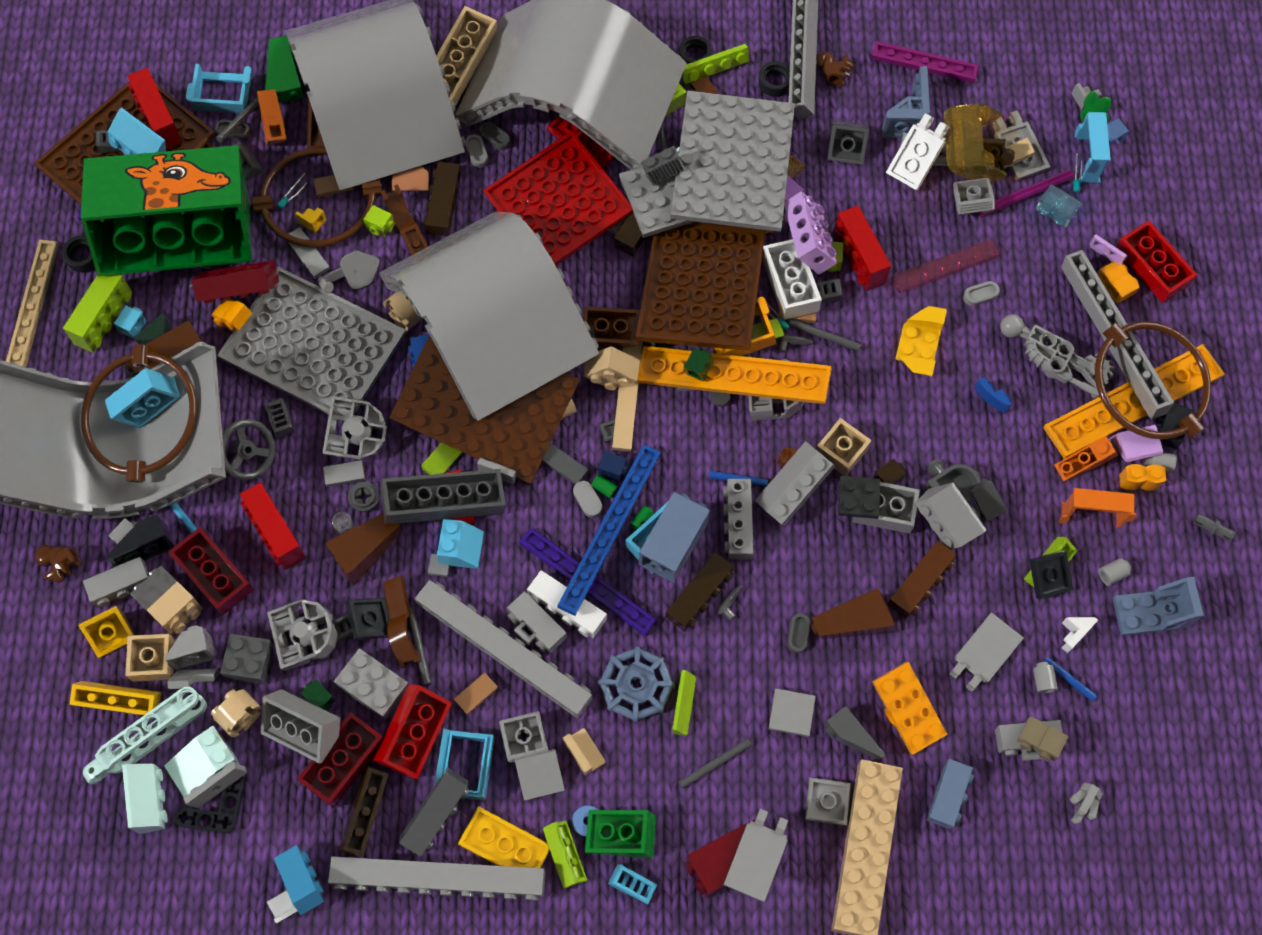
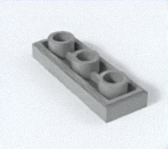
(215, 784)

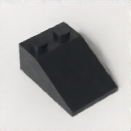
(144, 540)

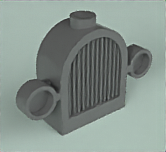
(961, 475)

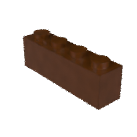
(921, 580)

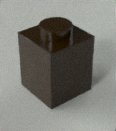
(890, 473)

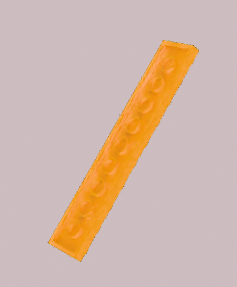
(738, 375)
(1093, 421)

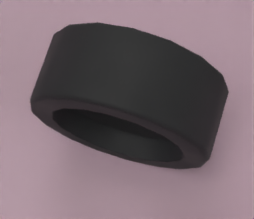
(694, 41)
(774, 67)
(68, 249)

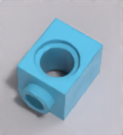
(130, 321)

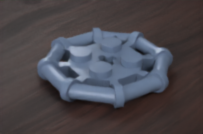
(641, 694)

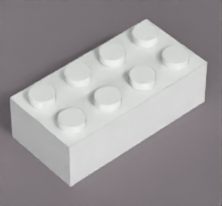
(790, 280)

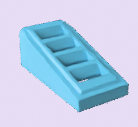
(636, 877)

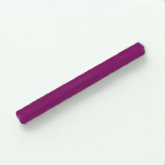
(1030, 191)

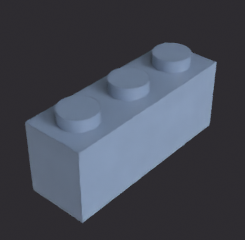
(950, 794)

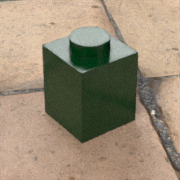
(698, 364)
(317, 695)

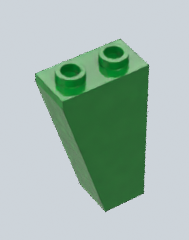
(282, 71)

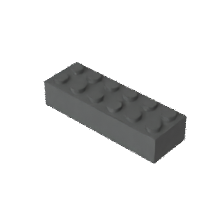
(442, 496)

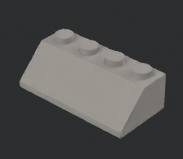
(795, 483)
(299, 725)

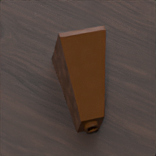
(169, 344)
(362, 546)
(856, 617)

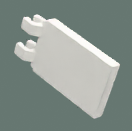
(918, 152)

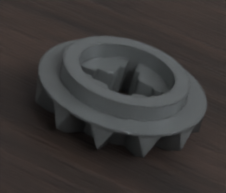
(357, 491)

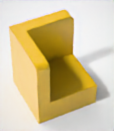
(311, 219)

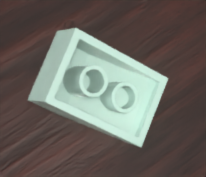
(199, 760)

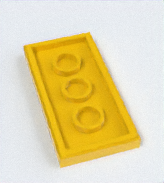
(502, 842)

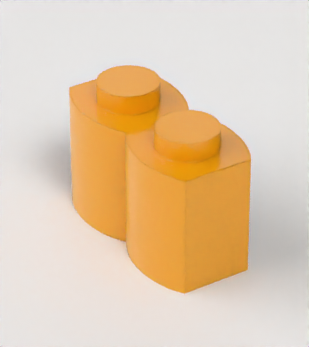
(1118, 281)
(231, 314)
(1146, 478)

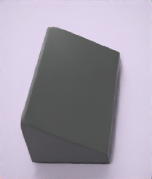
(250, 165)
(988, 500)

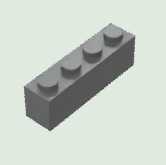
(433, 812)

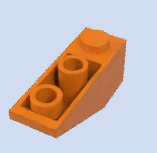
(271, 117)
(1086, 459)

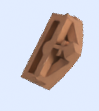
(411, 180)

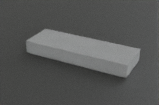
(309, 255)

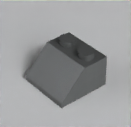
(848, 142)

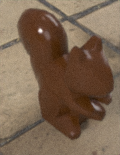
(834, 70)
(59, 558)

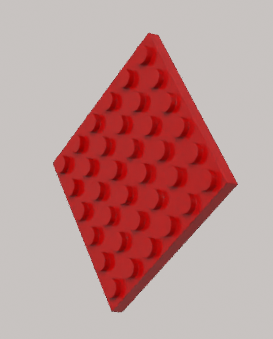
(561, 197)

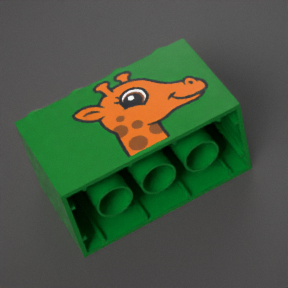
(166, 210)

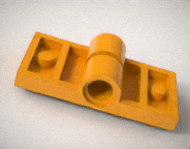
(909, 708)

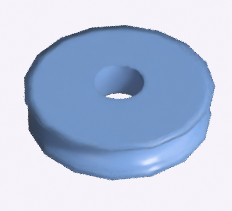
(578, 818)

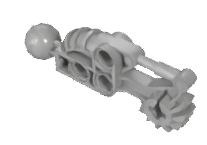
(1046, 356)

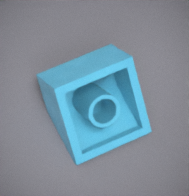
(459, 544)

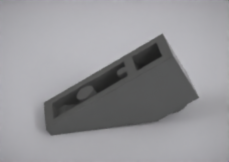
(850, 732)

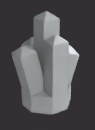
(1088, 799)

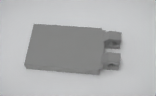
(1018, 131)
(986, 651)
(757, 858)

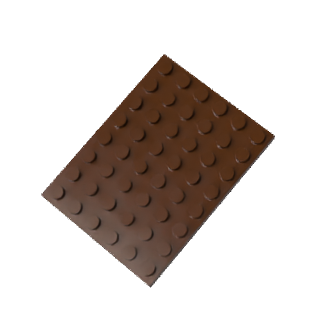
(66, 158)
(702, 286)
(510, 436)

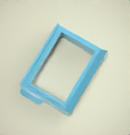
(194, 91)
(1096, 130)
(444, 754)

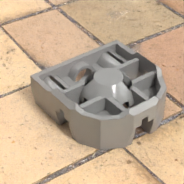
(763, 408)
(360, 435)
(287, 619)

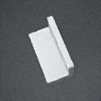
(281, 906)

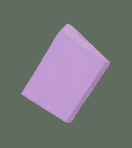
(1136, 447)

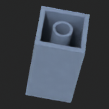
(674, 536)

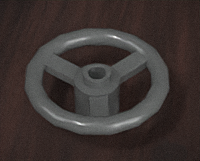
(245, 449)

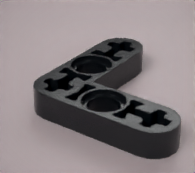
(223, 812)

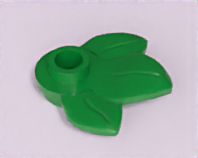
(1093, 104)

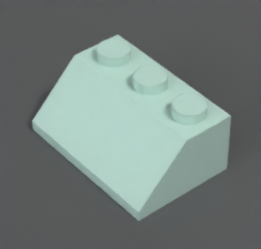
(144, 797)

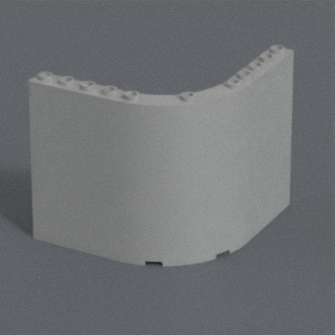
(583, 63)
(376, 91)
(495, 310)
(54, 473)

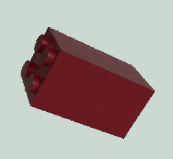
(712, 862)

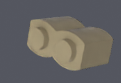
(1042, 739)

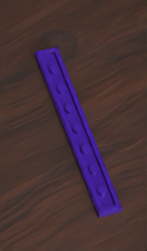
(599, 591)

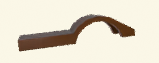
(403, 220)
(399, 612)

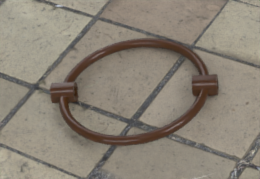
(264, 203)
(1189, 424)
(136, 469)

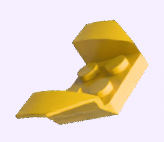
(920, 340)

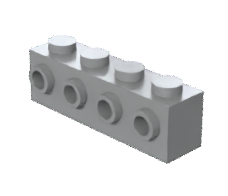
(738, 519)

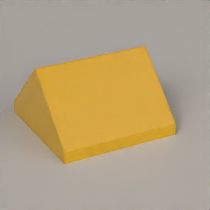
(107, 631)

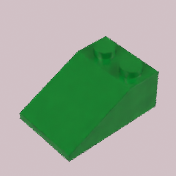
(621, 833)

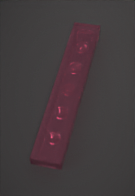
(945, 266)

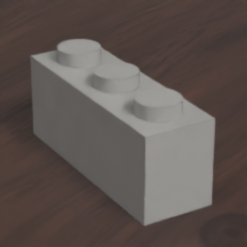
(115, 582)

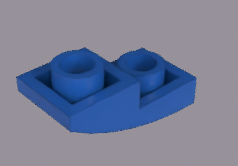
(997, 399)

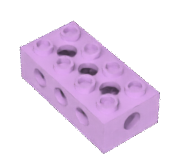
(810, 232)

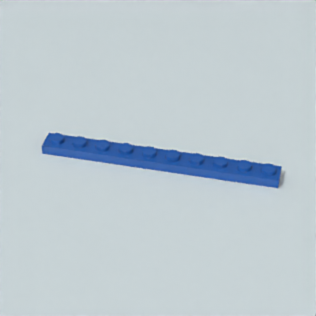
(608, 530)

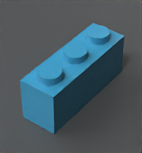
(299, 879)

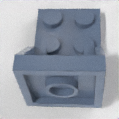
(909, 110)
(1165, 609)

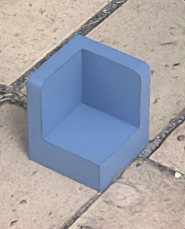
(1117, 131)

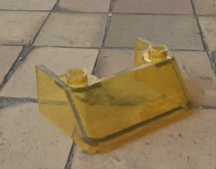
(965, 142)

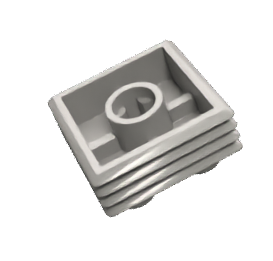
(974, 196)
(512, 730)

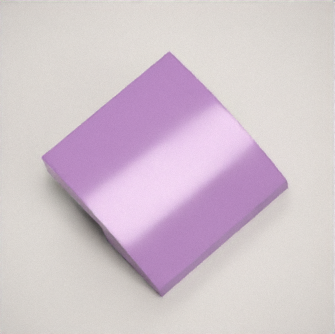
(1107, 250)

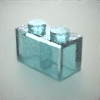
(1058, 205)

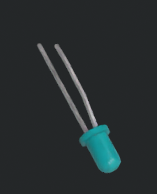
(1076, 184)
(284, 200)
(784, 324)

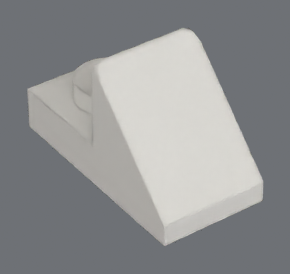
(1079, 627)

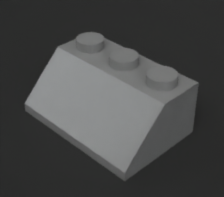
(950, 515)

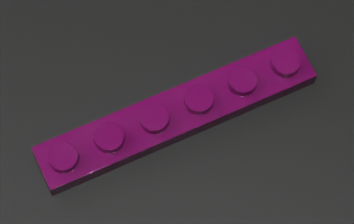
(935, 64)

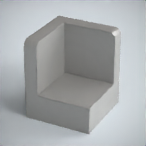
(1080, 94)

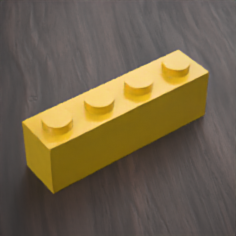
(114, 697)

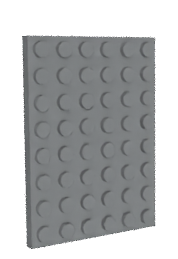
(733, 161)
(312, 343)

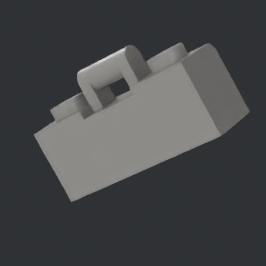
(537, 621)
(1007, 739)

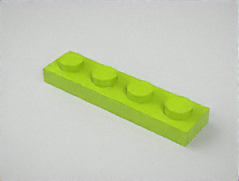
(716, 63)

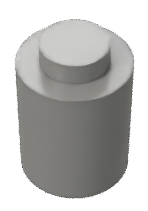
(1166, 460)
(1114, 571)
(1045, 678)

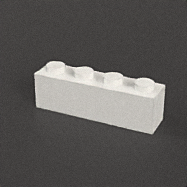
(550, 591)

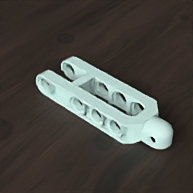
(169, 714)

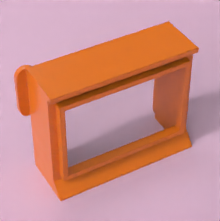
(1101, 501)

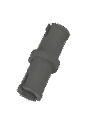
(1214, 527)

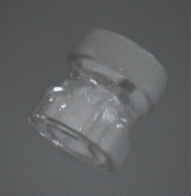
(340, 520)

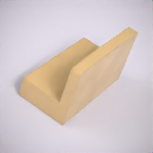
(584, 751)

